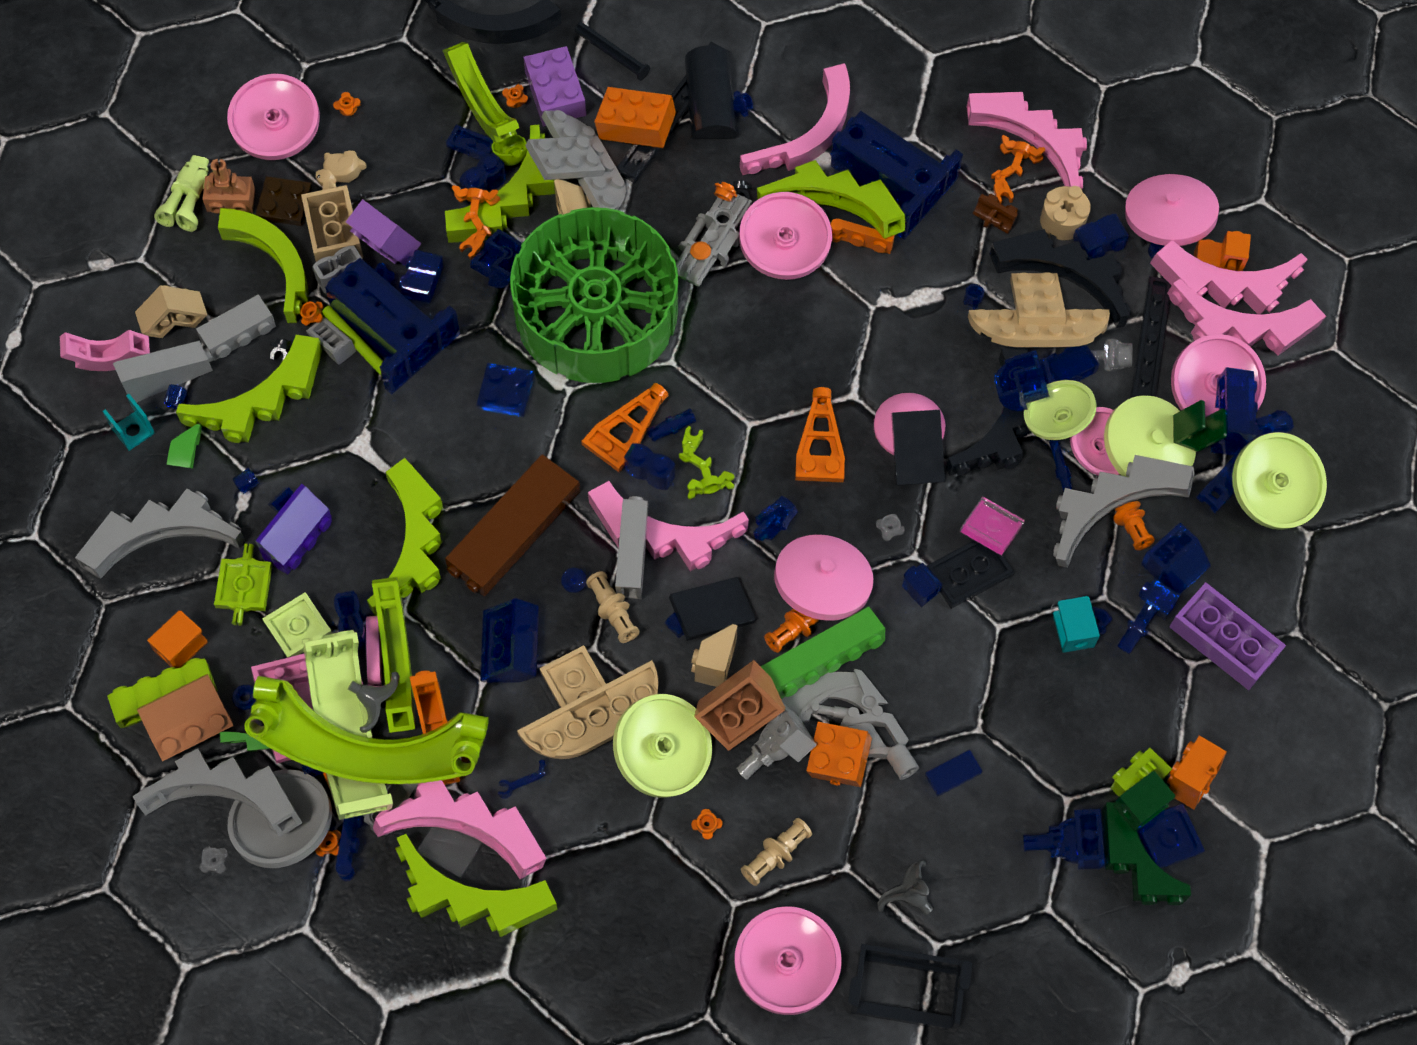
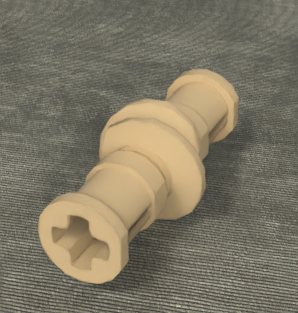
(612, 607)
(776, 851)

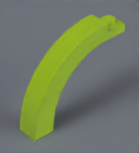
(477, 95)
(256, 231)
(395, 653)

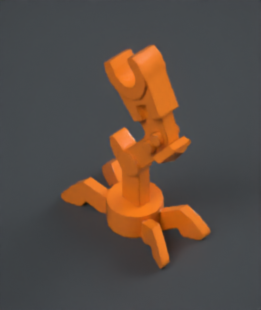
(1020, 150)
(475, 196)

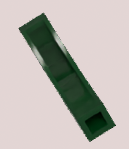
(1126, 853)

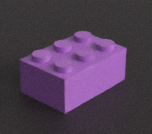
(554, 83)
(382, 233)

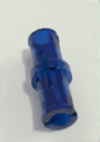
(671, 425)

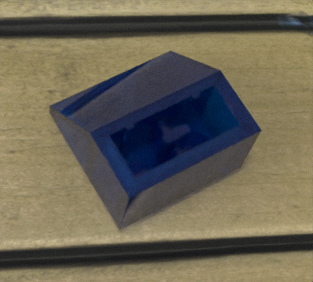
(1177, 559)

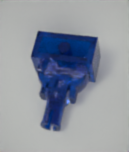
(1156, 600)
(1074, 840)

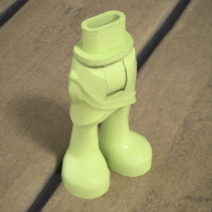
(188, 182)

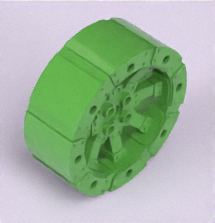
(575, 238)

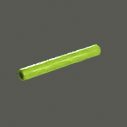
(360, 345)

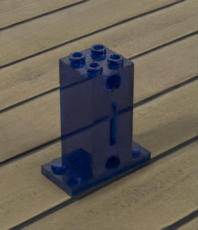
(908, 173)
(390, 322)

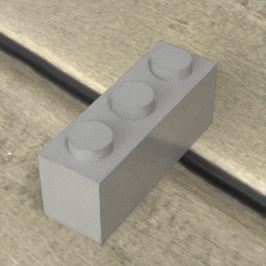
(236, 327)

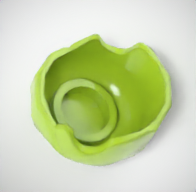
(510, 150)

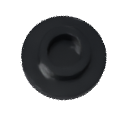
(740, 186)
(280, 345)

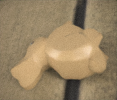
(339, 168)

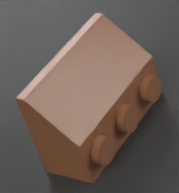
(740, 706)
(185, 717)

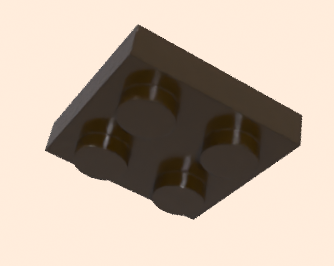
(283, 201)

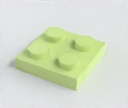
(296, 622)

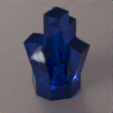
(1276, 422)
(774, 518)

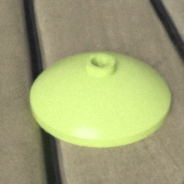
(1063, 413)

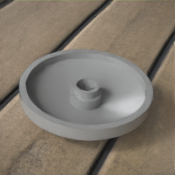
(258, 841)

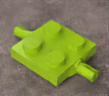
(243, 584)

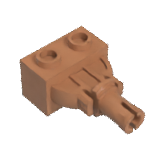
(227, 191)

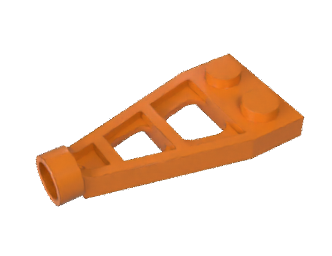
(608, 447)
(819, 467)

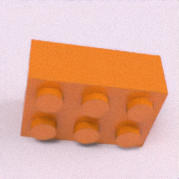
(635, 117)

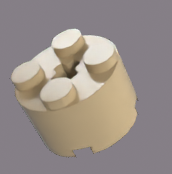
(1064, 211)

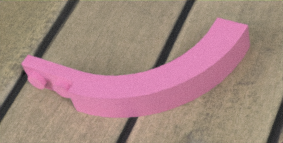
(815, 140)

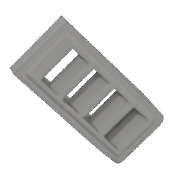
(341, 350)

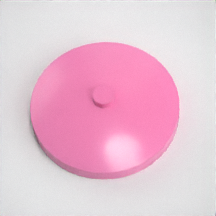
(273, 116)
(1172, 209)
(785, 235)
(1202, 363)
(823, 577)
(787, 960)

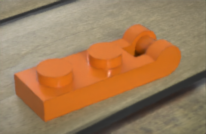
(860, 236)

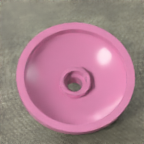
(900, 403)
(1084, 444)

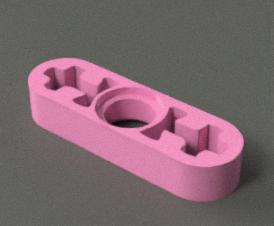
(373, 651)

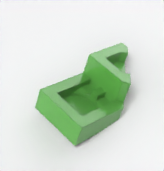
(183, 447)
(237, 737)

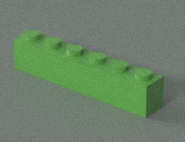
(825, 652)

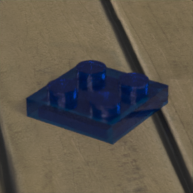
(505, 389)
(1171, 837)

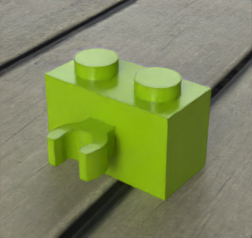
(1141, 766)

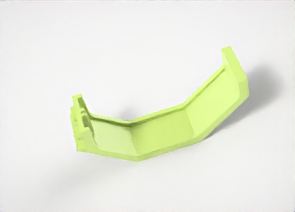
(331, 668)

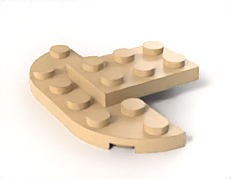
(1039, 316)
(586, 704)

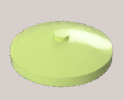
(1144, 429)
(1279, 481)
(662, 746)

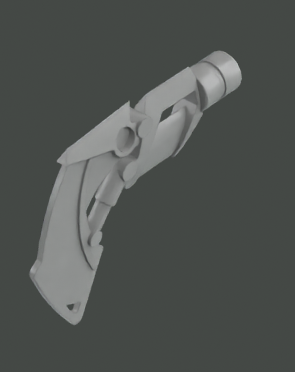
(860, 692)

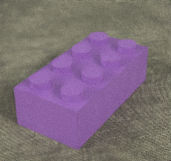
(1227, 636)

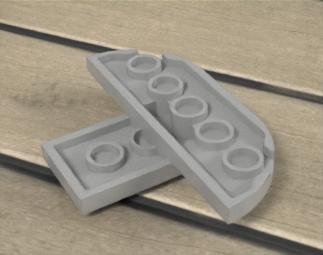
(578, 154)

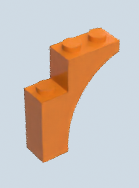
(429, 704)

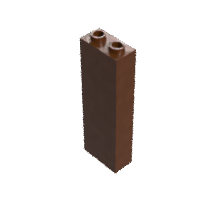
(512, 525)

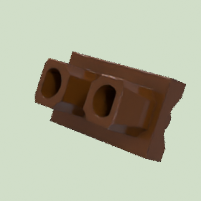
(994, 213)

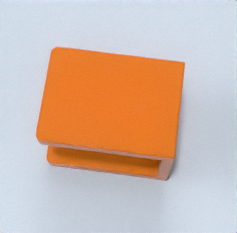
(177, 640)

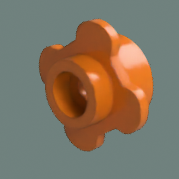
(515, 101)
(347, 109)
(725, 191)
(311, 312)
(706, 831)
(333, 837)

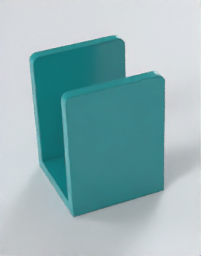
(137, 418)
(1076, 624)

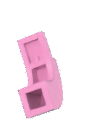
(102, 354)

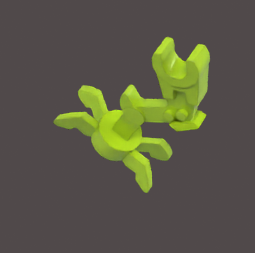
(709, 483)

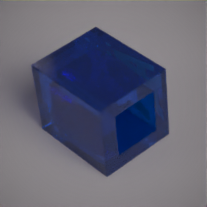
(921, 584)

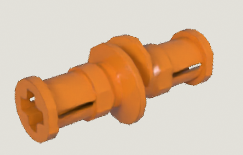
(1131, 519)
(789, 630)

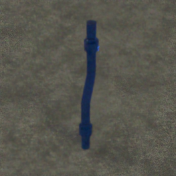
(1062, 472)

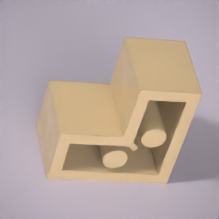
(169, 308)

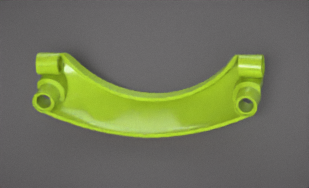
(314, 742)

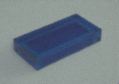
(953, 773)

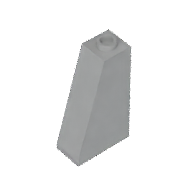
(155, 371)
(632, 547)

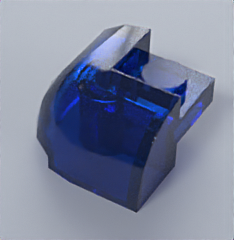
(497, 258)
(1020, 381)

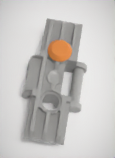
(719, 238)

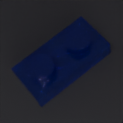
(469, 142)

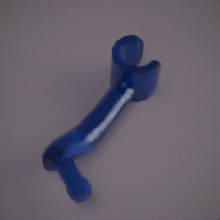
(522, 781)

